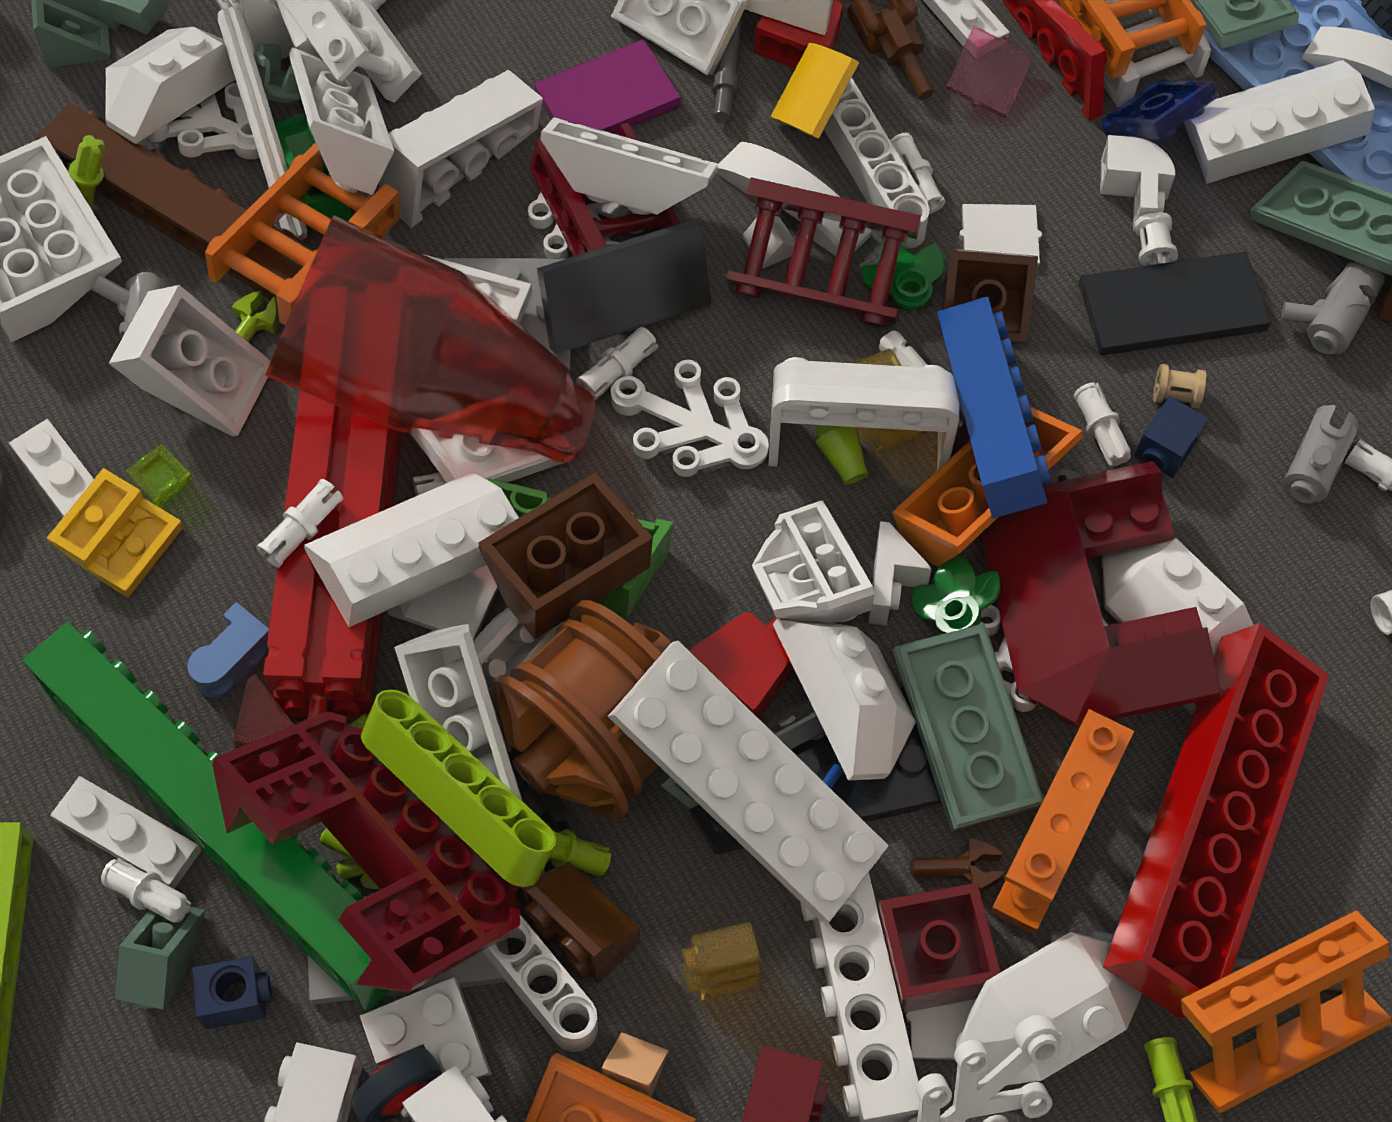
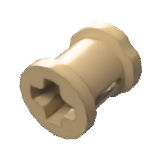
(1180, 385)

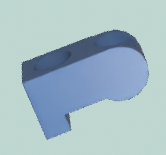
(231, 655)

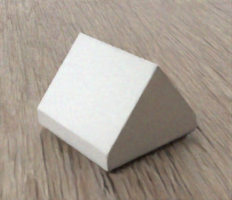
(780, 242)

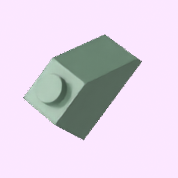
(156, 958)

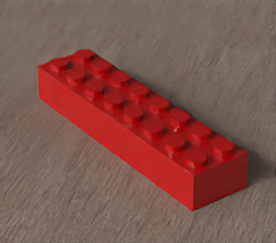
(1218, 820)

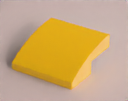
(814, 89)
(115, 532)

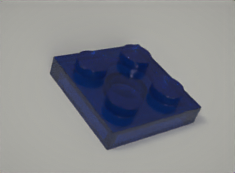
(1160, 109)

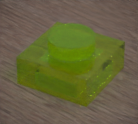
(159, 475)

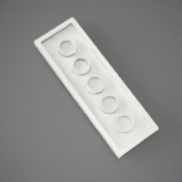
(749, 781)

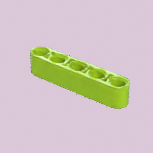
(458, 788)

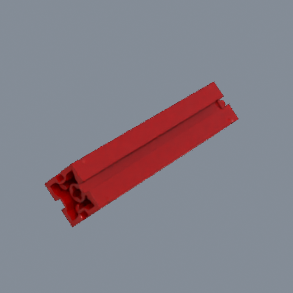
(312, 651)

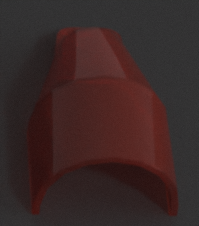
(424, 350)

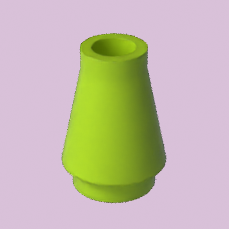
(843, 450)

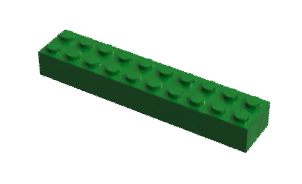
(179, 778)

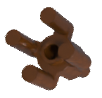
(895, 35)

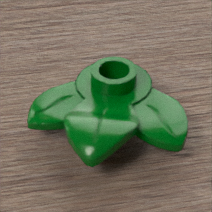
(911, 273)
(954, 592)

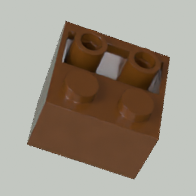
(581, 921)

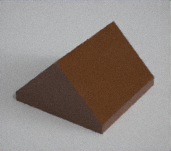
(1002, 277)

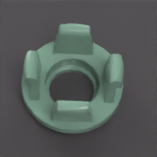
(277, 84)

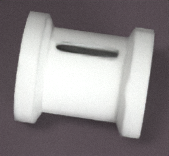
(1155, 239)

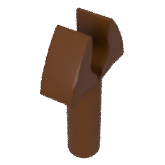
(961, 866)

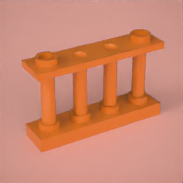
(1101, 23)
(228, 251)
(1061, 822)
(1272, 986)

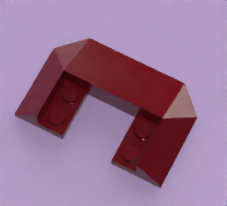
(1052, 611)
(435, 891)

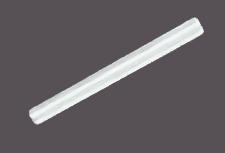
(256, 106)

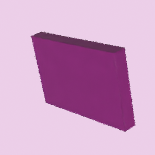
(610, 90)

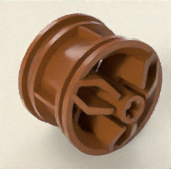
(561, 705)

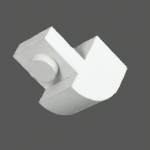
(1137, 170)

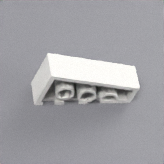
(458, 141)

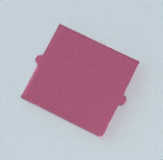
(989, 72)

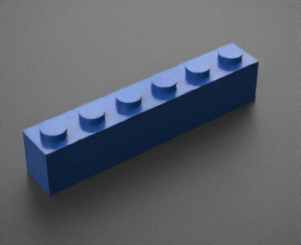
(991, 408)

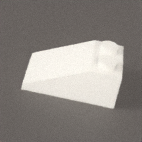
(191, 359)

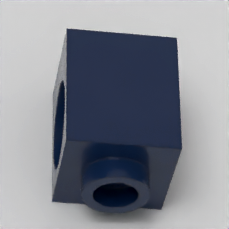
(1171, 436)
(212, 981)

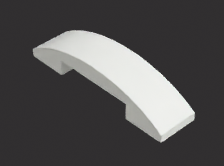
(1361, 50)
(761, 163)

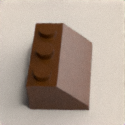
(566, 553)

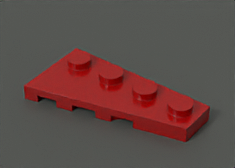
(1067, 46)

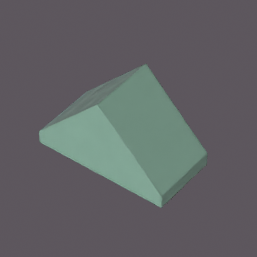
(68, 35)

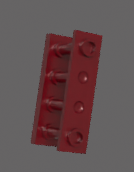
(570, 210)
(811, 210)

